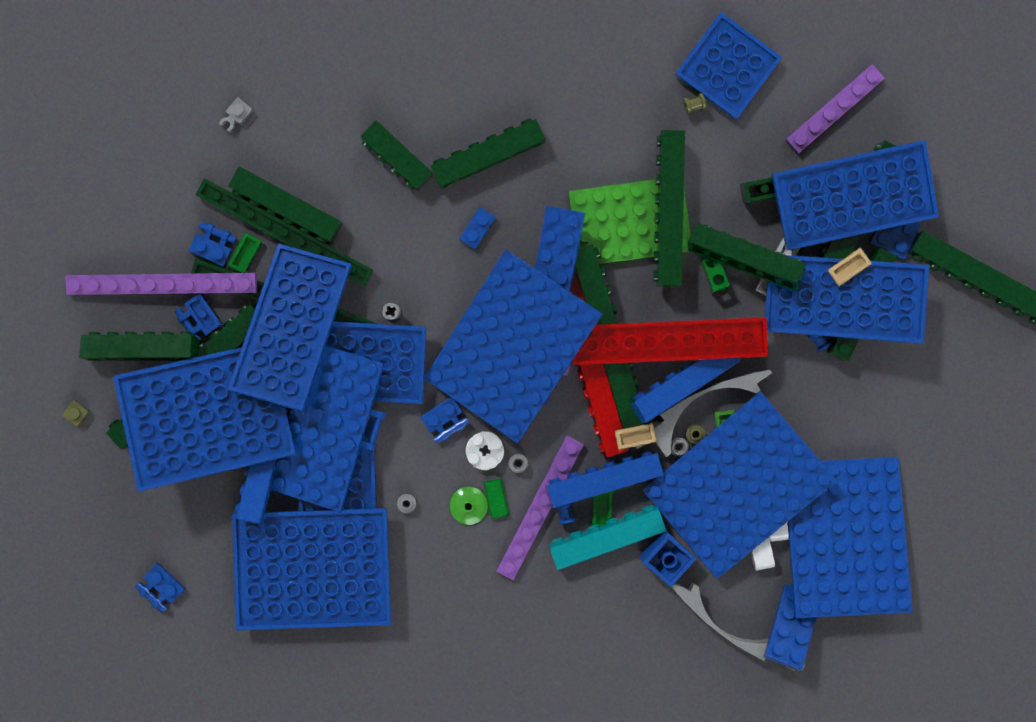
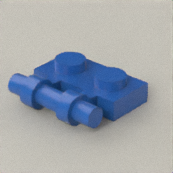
(212, 250)
(203, 315)
(440, 415)
(164, 583)

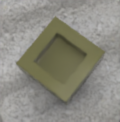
(76, 413)

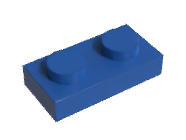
(477, 228)

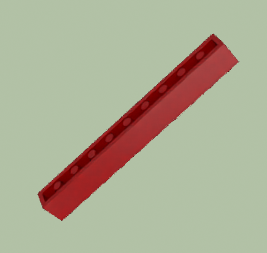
(600, 397)

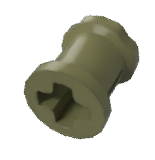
(694, 104)

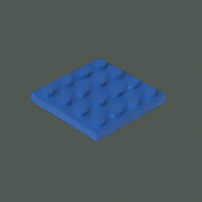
(728, 66)

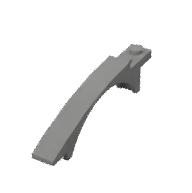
(669, 417)
(692, 598)

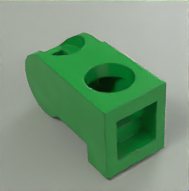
(715, 276)

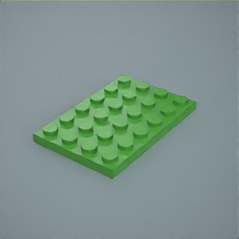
(622, 220)

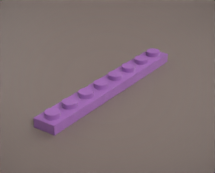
(538, 509)

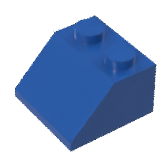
(667, 558)

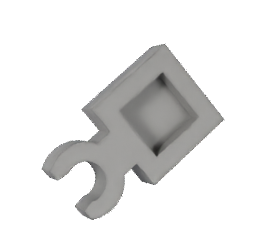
(238, 112)

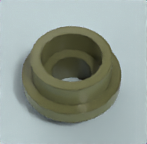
(691, 429)

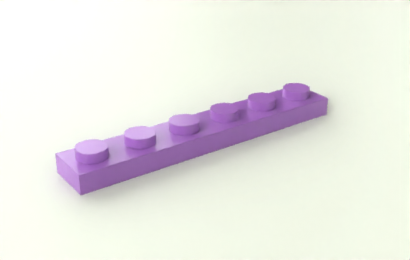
(834, 109)

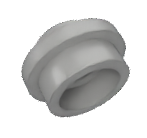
(683, 442)
(514, 468)
(411, 499)

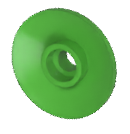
(468, 495)

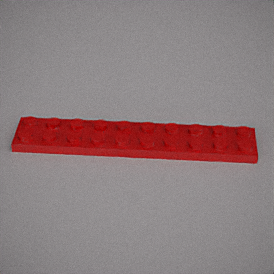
(675, 341)

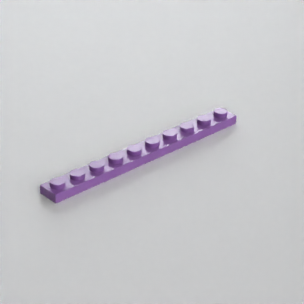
(161, 283)

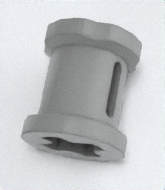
(397, 312)

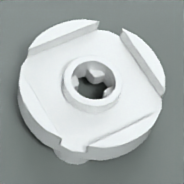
(475, 456)

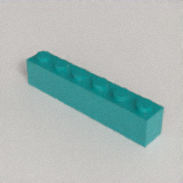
(606, 538)

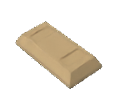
(849, 267)
(635, 436)

